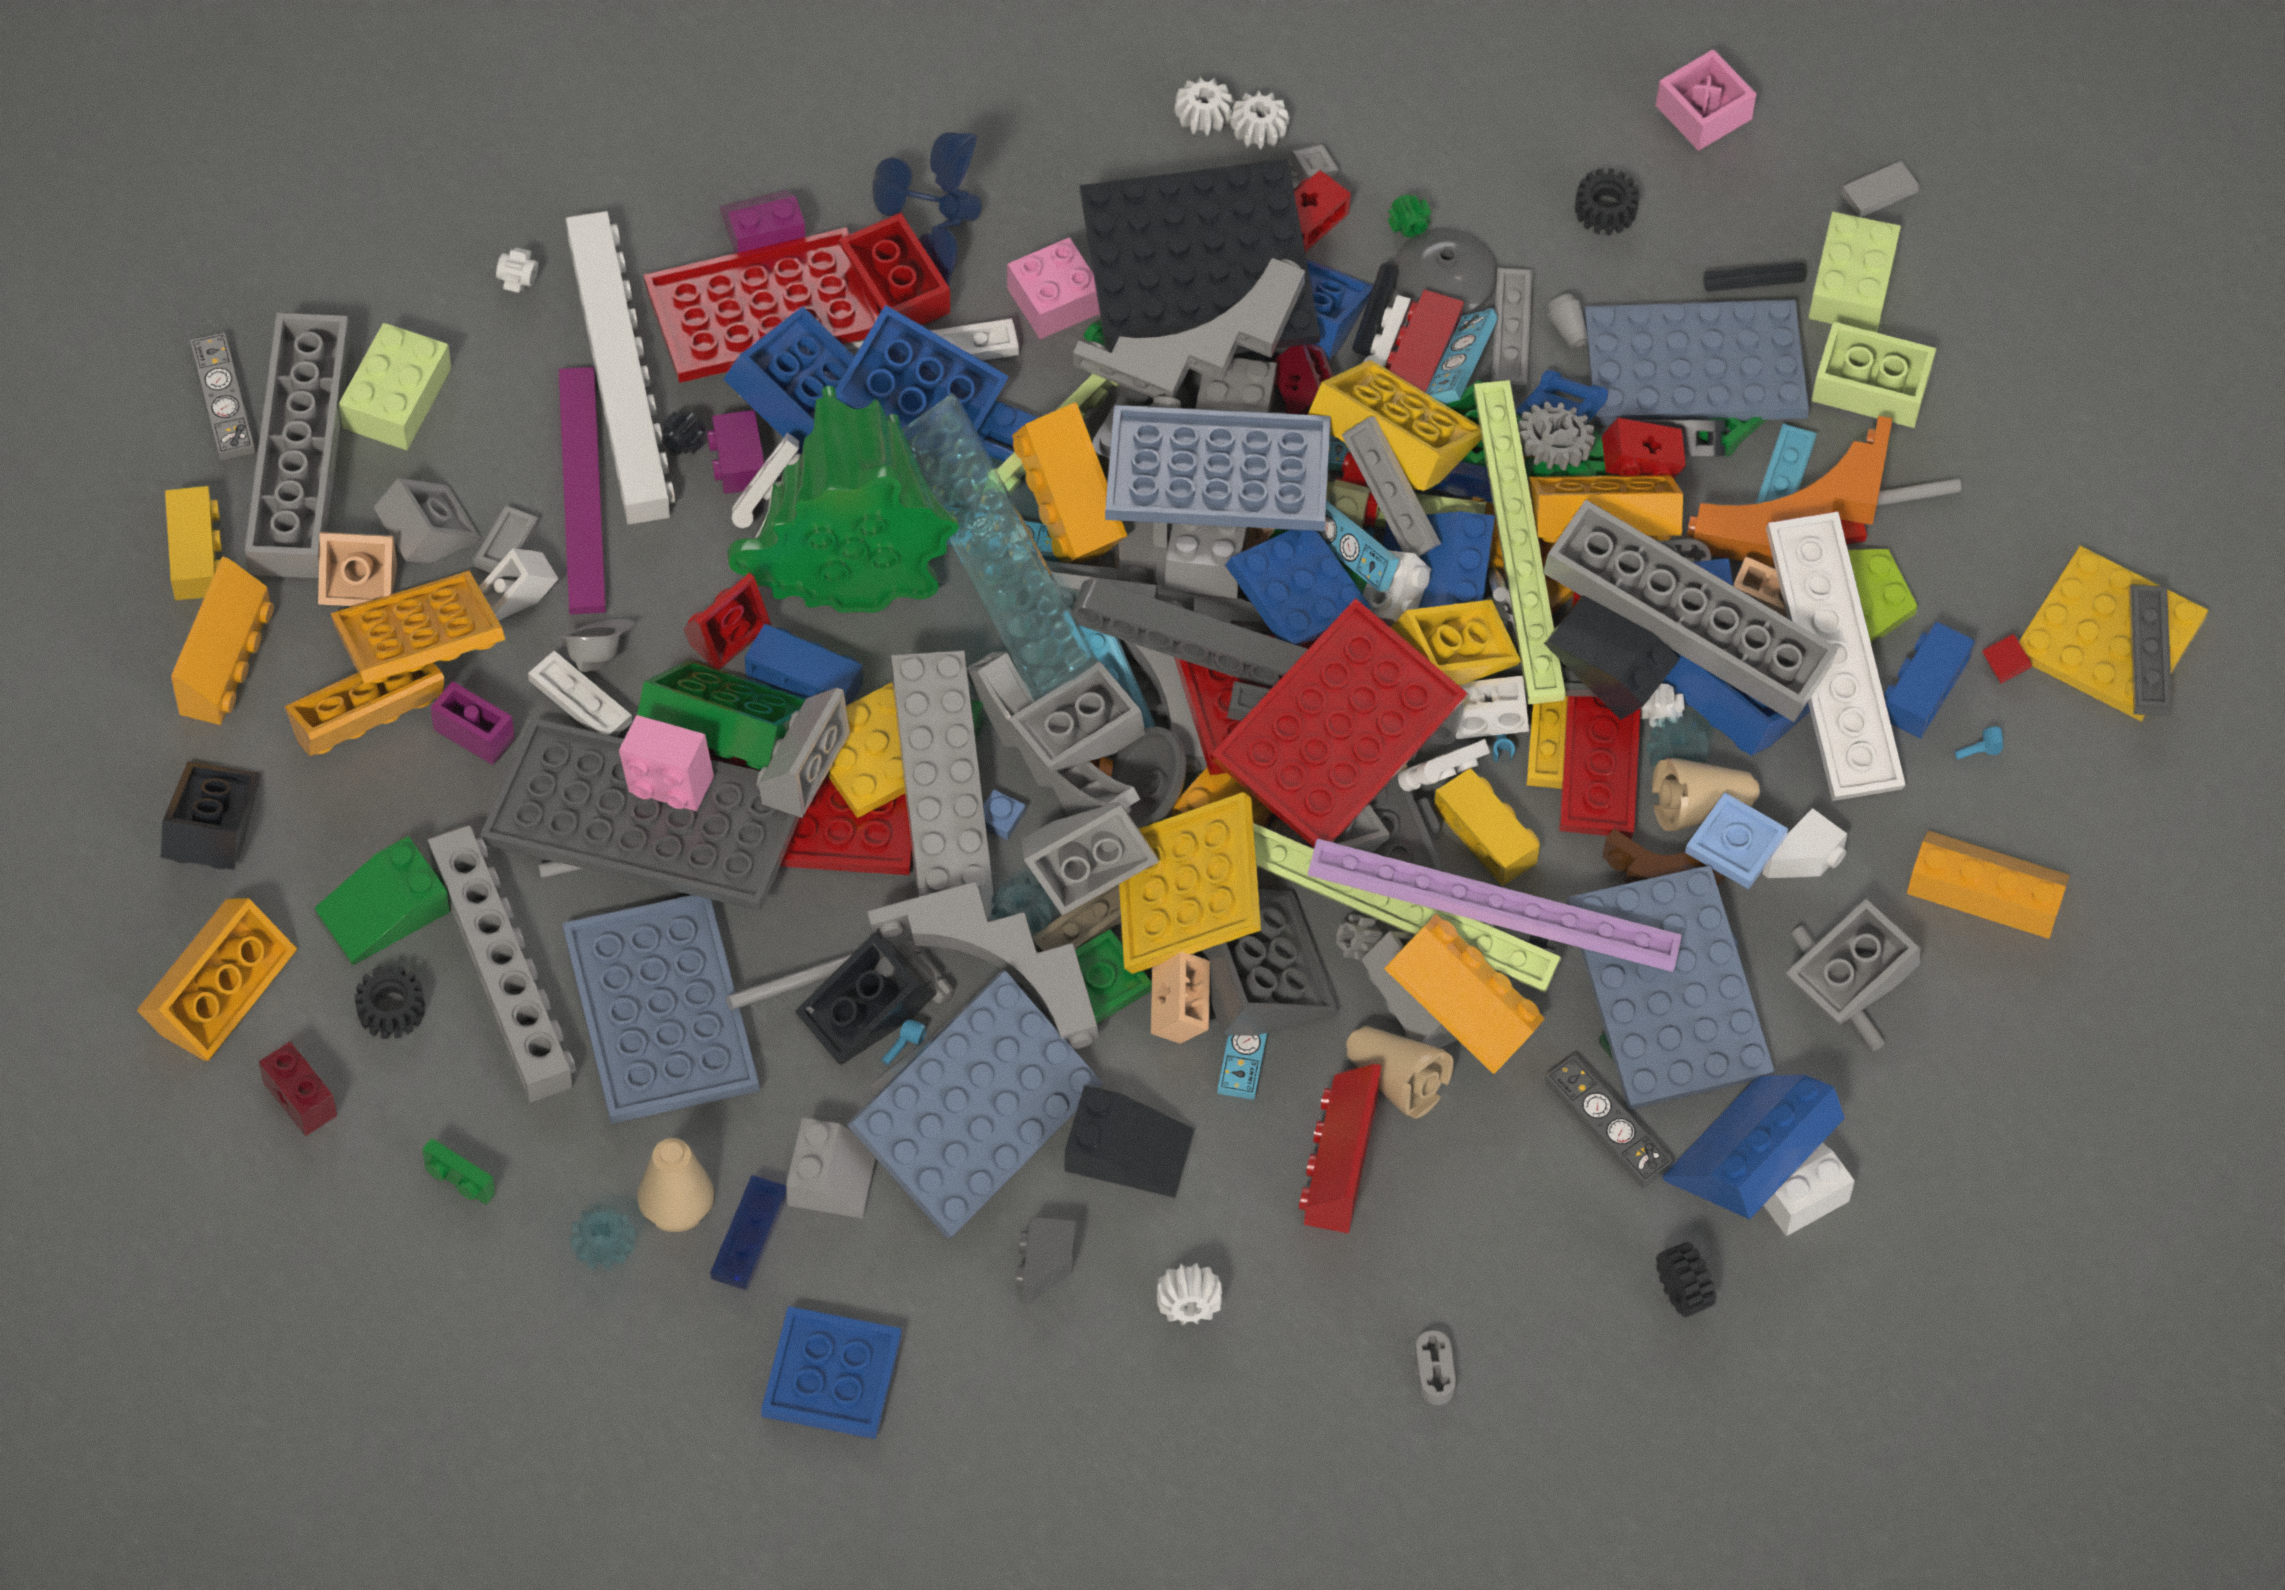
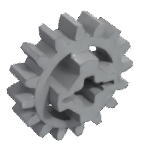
(1555, 435)

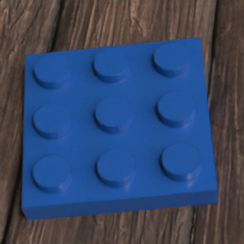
(1295, 584)
(831, 1372)

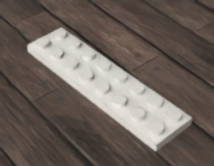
(1849, 701)

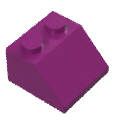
(763, 221)

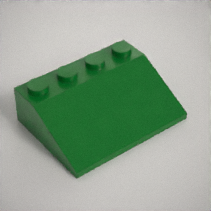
(732, 711)

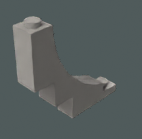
(1161, 363)
(1158, 666)
(959, 922)

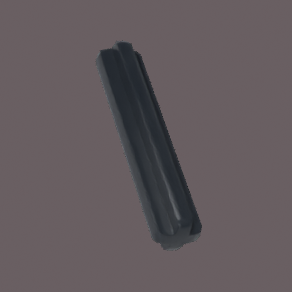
(1754, 276)
(1375, 309)

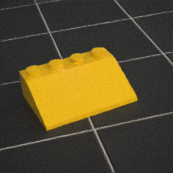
(1420, 430)

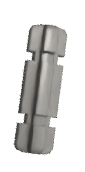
(927, 971)

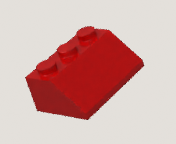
(898, 270)

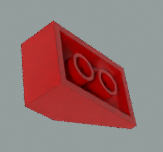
(728, 623)

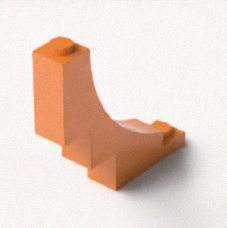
(1847, 489)

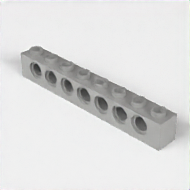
(538, 1075)

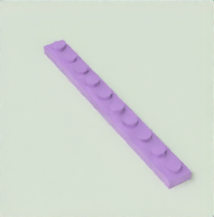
(1494, 905)

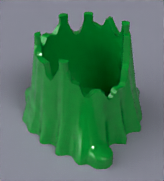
(849, 517)

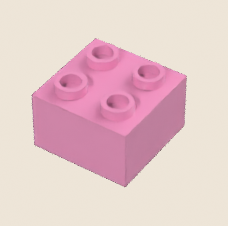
(1705, 100)
(1053, 288)
(666, 763)

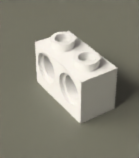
(1493, 708)

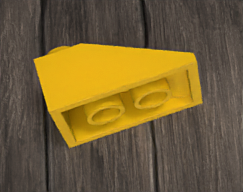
(1460, 639)

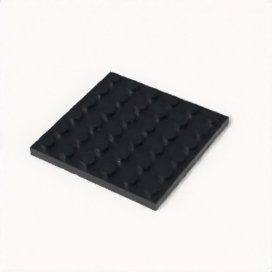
(1191, 248)

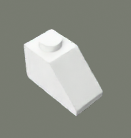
(518, 582)
(1808, 849)

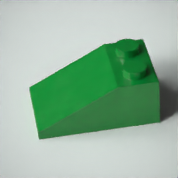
(383, 901)

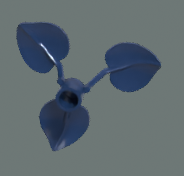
(950, 162)

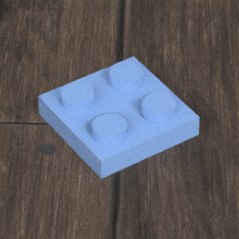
(1736, 840)

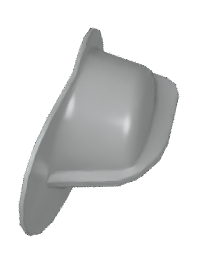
(595, 643)

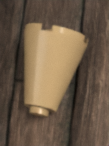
(1693, 788)
(1408, 1068)
(675, 1188)

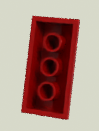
(1341, 1149)

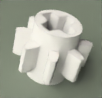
(517, 270)
(1663, 705)

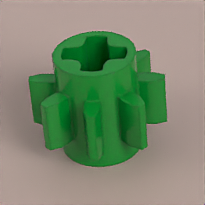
(1409, 216)

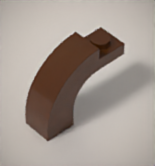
(1642, 864)

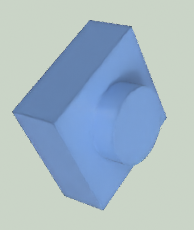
(1002, 814)

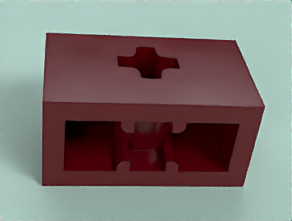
(1299, 376)
(297, 1088)

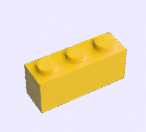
(192, 540)
(1487, 826)

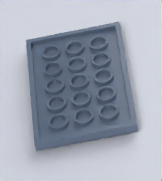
(1697, 361)
(1218, 468)
(659, 1008)
(1684, 1026)
(974, 1104)

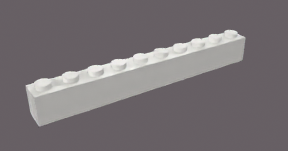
(618, 368)

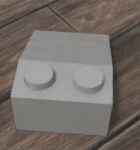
(1080, 720)
(1086, 855)
(1855, 963)

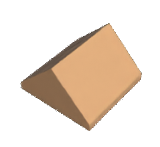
(355, 568)

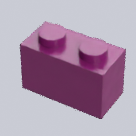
(737, 449)
(472, 723)

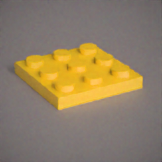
(870, 762)

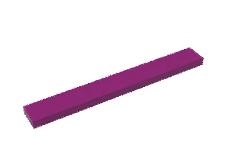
(582, 491)

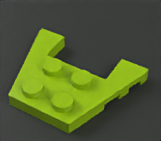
(1881, 591)

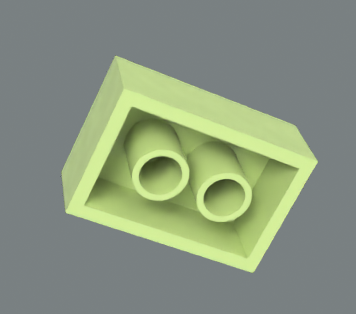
(1854, 271)
(1873, 374)
(395, 386)

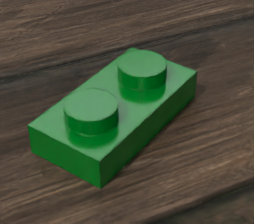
(468, 1178)

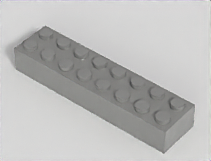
(298, 444)
(1200, 552)
(1690, 610)

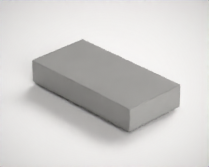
(1880, 189)
(510, 531)

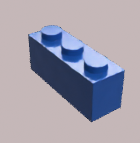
(800, 665)
(1927, 678)

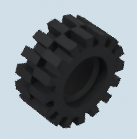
(1606, 217)
(394, 1020)
(1686, 1279)

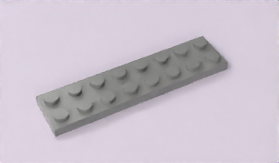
(941, 773)

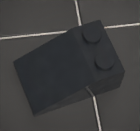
(1611, 655)
(209, 815)
(865, 999)
(1126, 1143)

